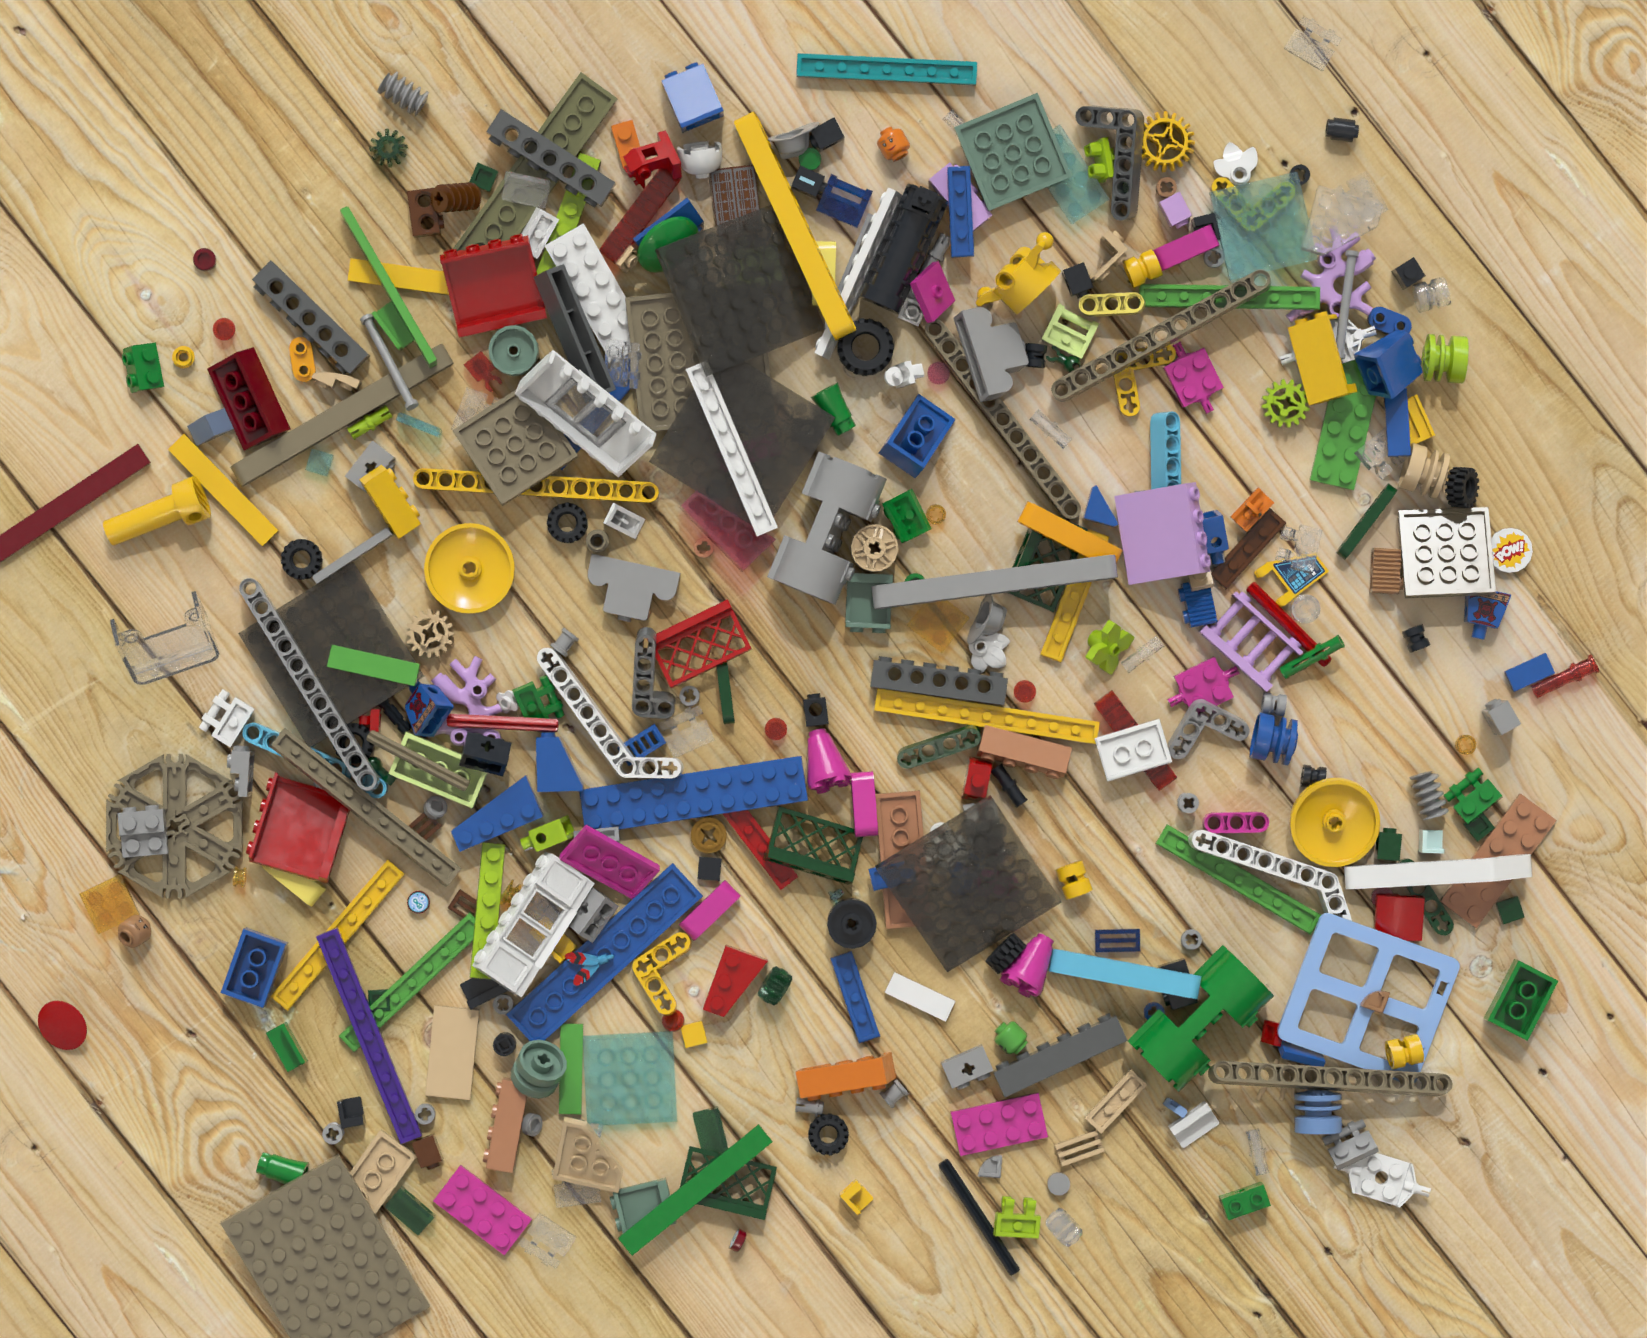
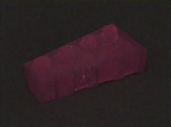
(726, 530)

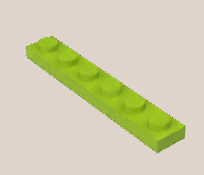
(569, 212)
(487, 899)

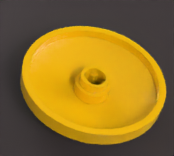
(469, 568)
(1334, 822)

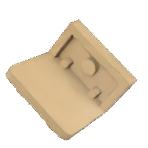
(1114, 243)

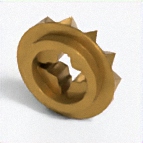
(719, 833)

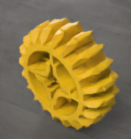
(1154, 138)

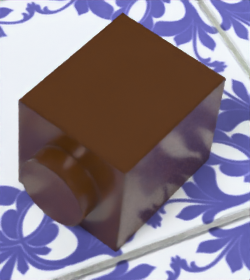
(428, 1151)

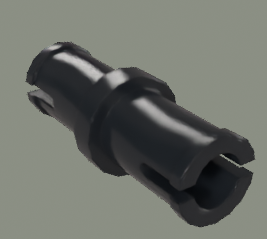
(1009, 785)

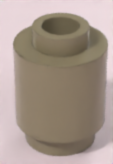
(590, 541)

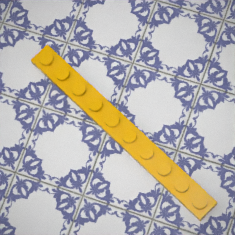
(982, 715)

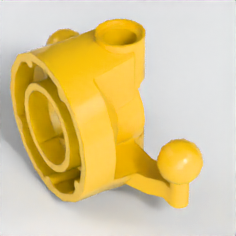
(1023, 278)

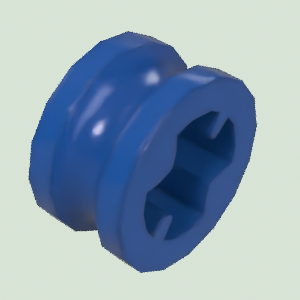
(1148, 1006)

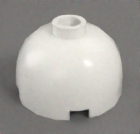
(700, 158)

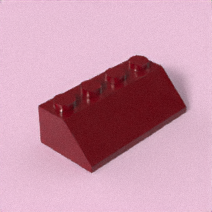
(248, 398)

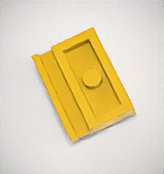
(1419, 425)

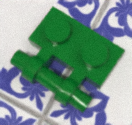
(530, 702)
(1477, 801)

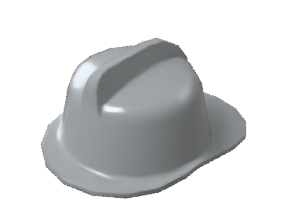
(793, 142)
(988, 620)

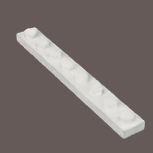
(861, 263)
(732, 450)

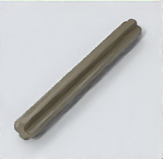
(418, 760)

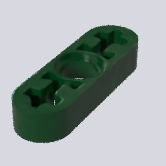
(725, 693)

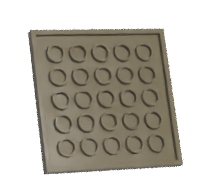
(665, 357)

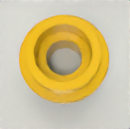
(176, 357)

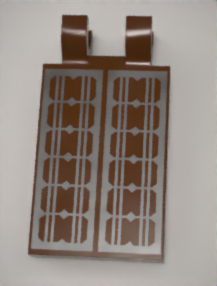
(734, 192)

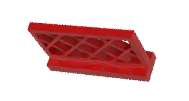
(694, 625)

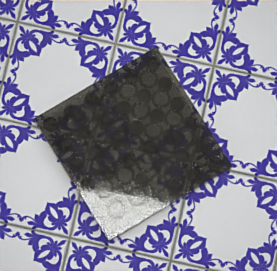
(739, 290)
(773, 425)
(331, 613)
(968, 883)

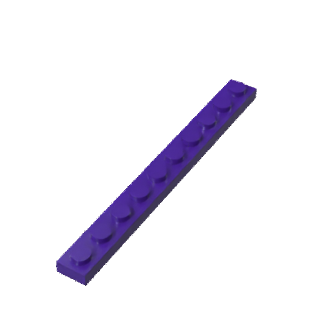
(369, 1035)

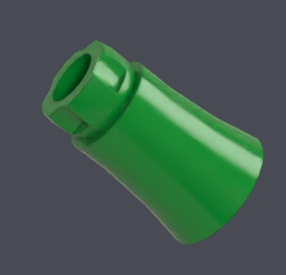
(832, 402)
(280, 1168)

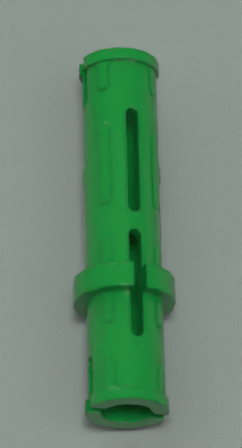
(1335, 644)

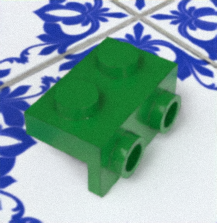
(142, 367)
(906, 516)

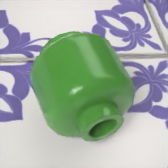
(1010, 1037)

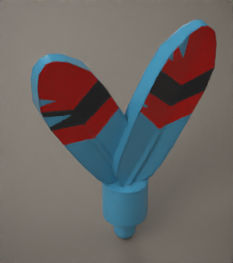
(591, 964)

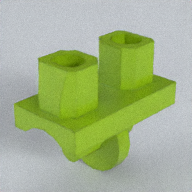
(1103, 157)

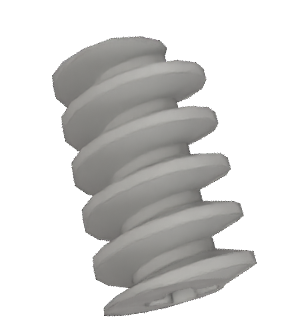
(403, 93)
(1429, 795)

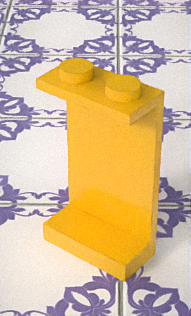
(1319, 359)

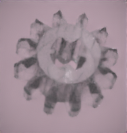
(1064, 1227)

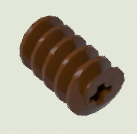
(455, 197)

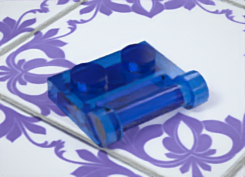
(840, 207)

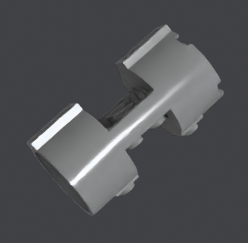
(843, 492)

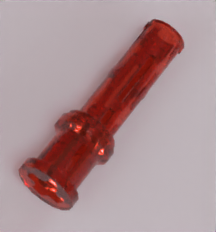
(1573, 673)

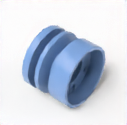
(1317, 1112)

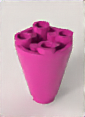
(825, 763)
(1030, 967)

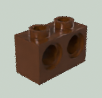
(420, 213)

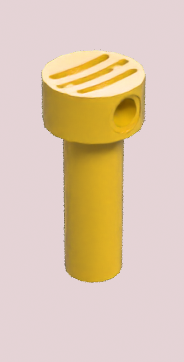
(186, 503)

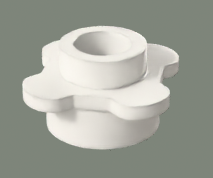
(507, 701)

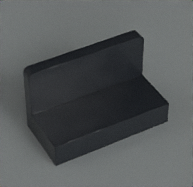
(480, 991)

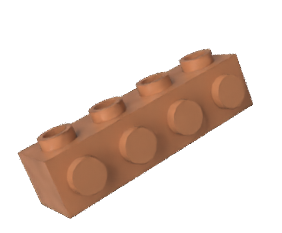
(1023, 751)
(506, 1128)

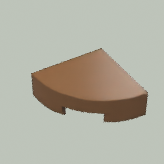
(1376, 1001)

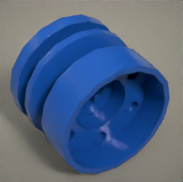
(1273, 738)

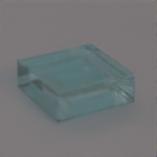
(319, 462)

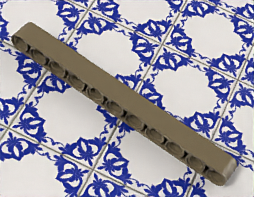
(1172, 335)
(337, 418)
(1005, 431)
(1340, 1075)

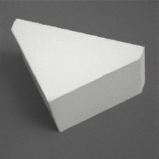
(624, 520)

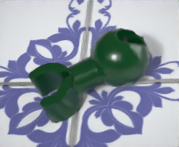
(1067, 362)
(383, 773)

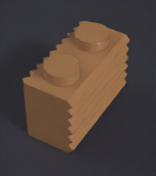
(1385, 571)

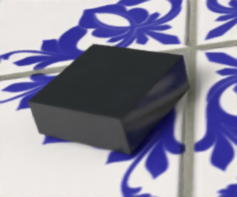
(709, 868)

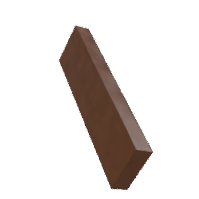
(1248, 548)

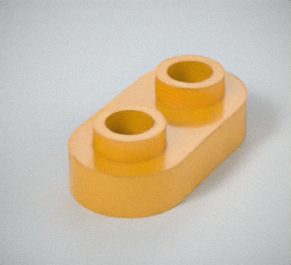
(301, 359)

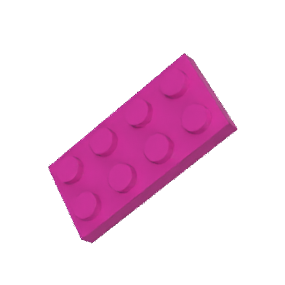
(609, 862)
(999, 1124)
(482, 1209)

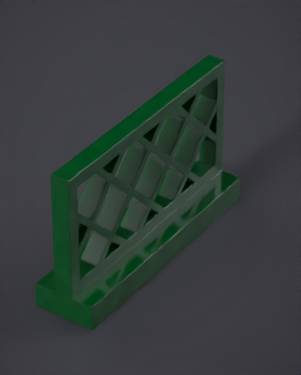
(1025, 557)
(807, 864)
(728, 1203)

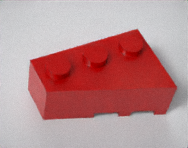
(731, 979)

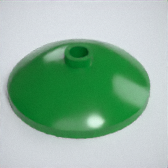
(661, 235)

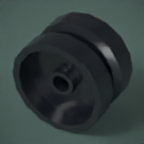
(851, 936)

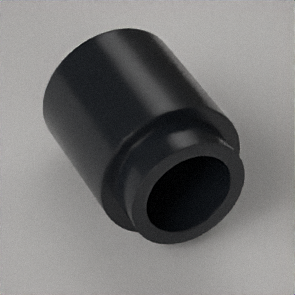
(1341, 129)

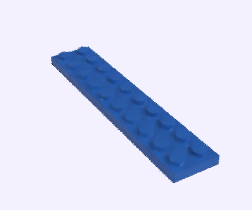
(695, 794)
(622, 936)

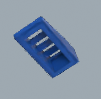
(657, 734)

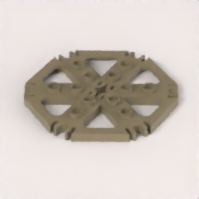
(194, 814)

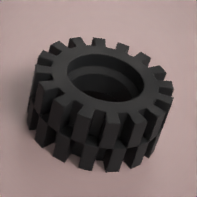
(1462, 487)
(553, 522)
(315, 559)
(362, 731)
(1005, 953)
(814, 1134)

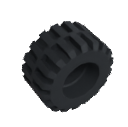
(872, 366)

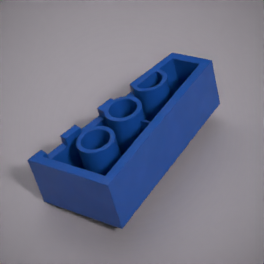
(504, 813)

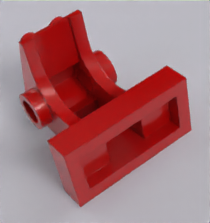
(667, 159)

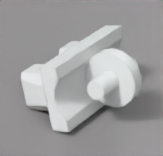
(903, 374)

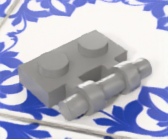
(1353, 1149)

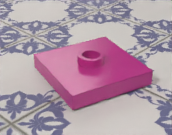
(932, 292)

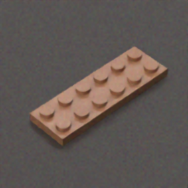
(898, 826)
(1515, 833)

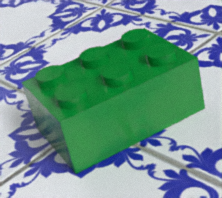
(1521, 999)

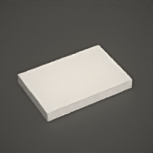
(1133, 750)

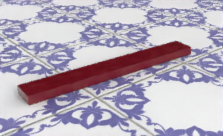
(72, 501)

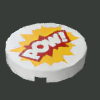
(1511, 550)

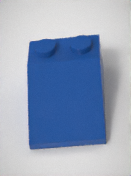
(917, 436)

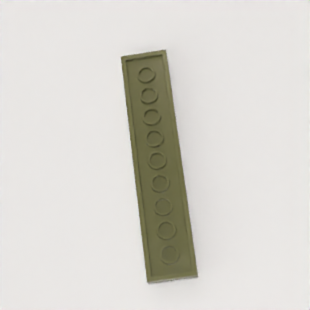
(568, 127)

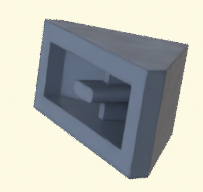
(210, 427)

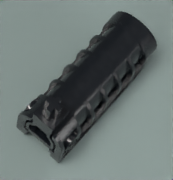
(903, 248)

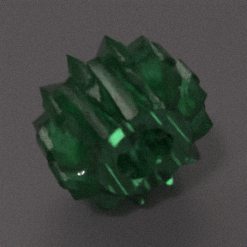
(396, 148)
(774, 985)

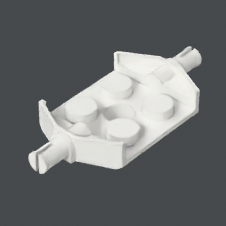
(1352, 342)
(1395, 1190)

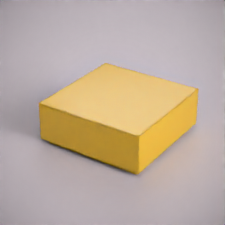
(694, 1034)

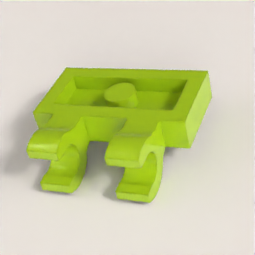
(1015, 1224)

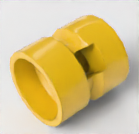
(1142, 268)
(1077, 887)
(1404, 1051)

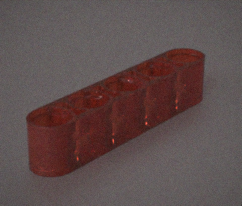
(639, 214)
(1119, 719)

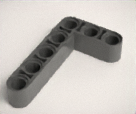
(1122, 153)

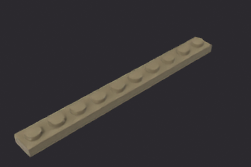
(365, 807)

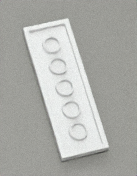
(593, 282)

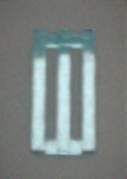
(418, 424)

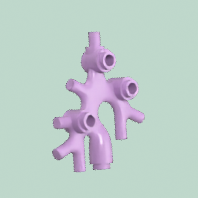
(1330, 274)
(467, 697)

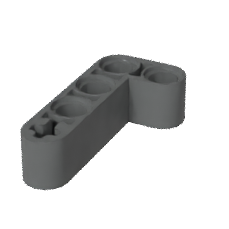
(647, 672)

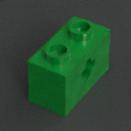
(1244, 1200)

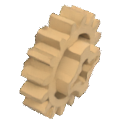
(443, 639)

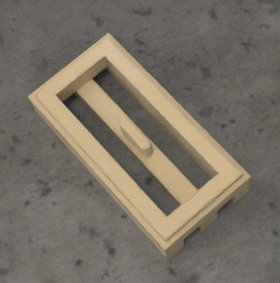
(1097, 1141)

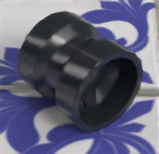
(1036, 350)
(1416, 638)
(1310, 775)
(503, 1041)

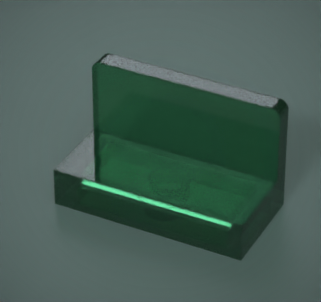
(710, 1130)
(410, 1210)

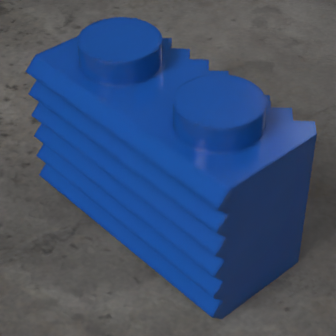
(1198, 605)

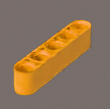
(1066, 533)

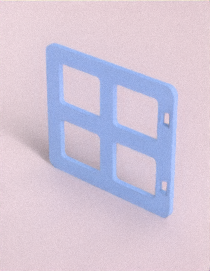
(1388, 946)

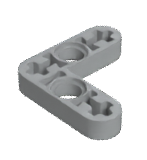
(1199, 721)

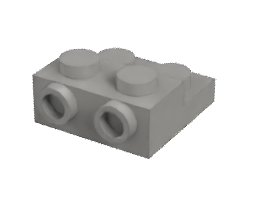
(242, 763)
(143, 831)

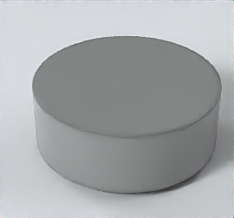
(435, 807)
(532, 1124)
(1058, 1183)

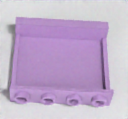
(1162, 533)

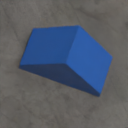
(1098, 510)

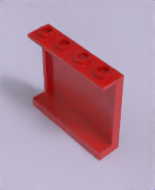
(493, 285)
(298, 829)

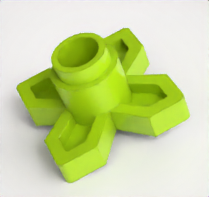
(1107, 645)

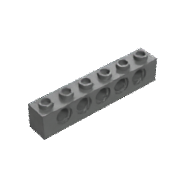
(505, 122)
(271, 274)
(995, 695)

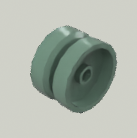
(527, 350)
(538, 1069)

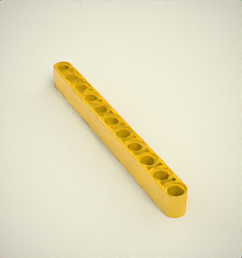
(795, 225)
(547, 488)

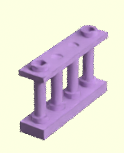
(1246, 663)

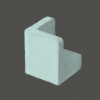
(1431, 841)

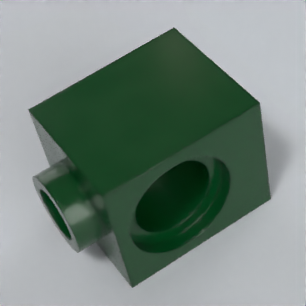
(1388, 845)

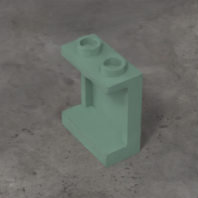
(859, 604)
(637, 1201)

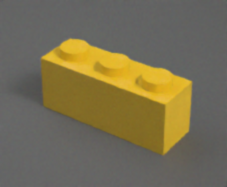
(390, 501)

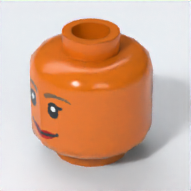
(893, 144)

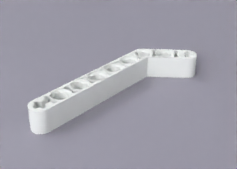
(598, 718)
(1273, 868)
(1438, 872)

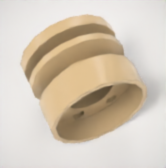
(1424, 471)
(861, 552)

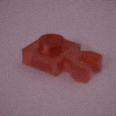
(481, 369)

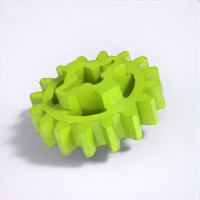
(1283, 413)

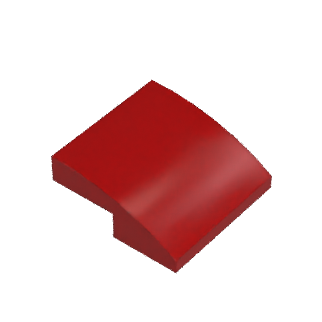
(1400, 916)

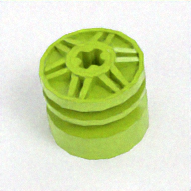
(1445, 358)

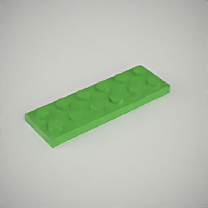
(1343, 433)

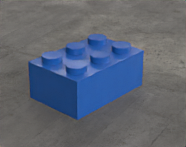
(254, 967)

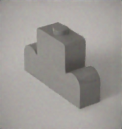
(990, 351)
(631, 586)

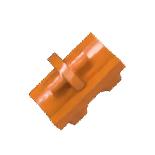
(1252, 509)

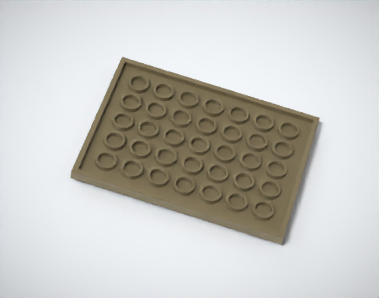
(325, 1258)

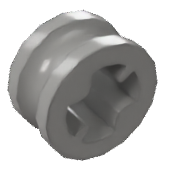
(1219, 261)
(683, 698)
(1191, 946)
(496, 1004)
(430, 1118)

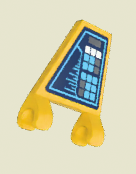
(1292, 580)

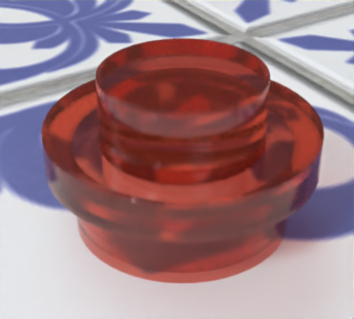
(224, 329)
(1024, 691)
(775, 729)
(673, 1022)

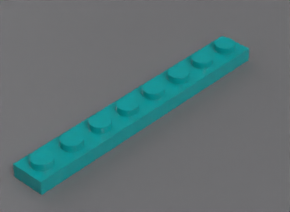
(886, 69)

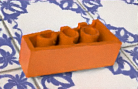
(846, 1076)

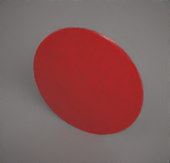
(62, 1025)

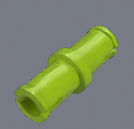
(369, 422)

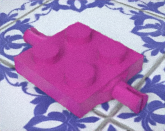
(1193, 377)
(1203, 682)

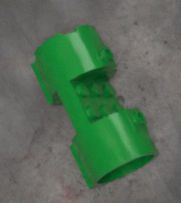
(1230, 989)

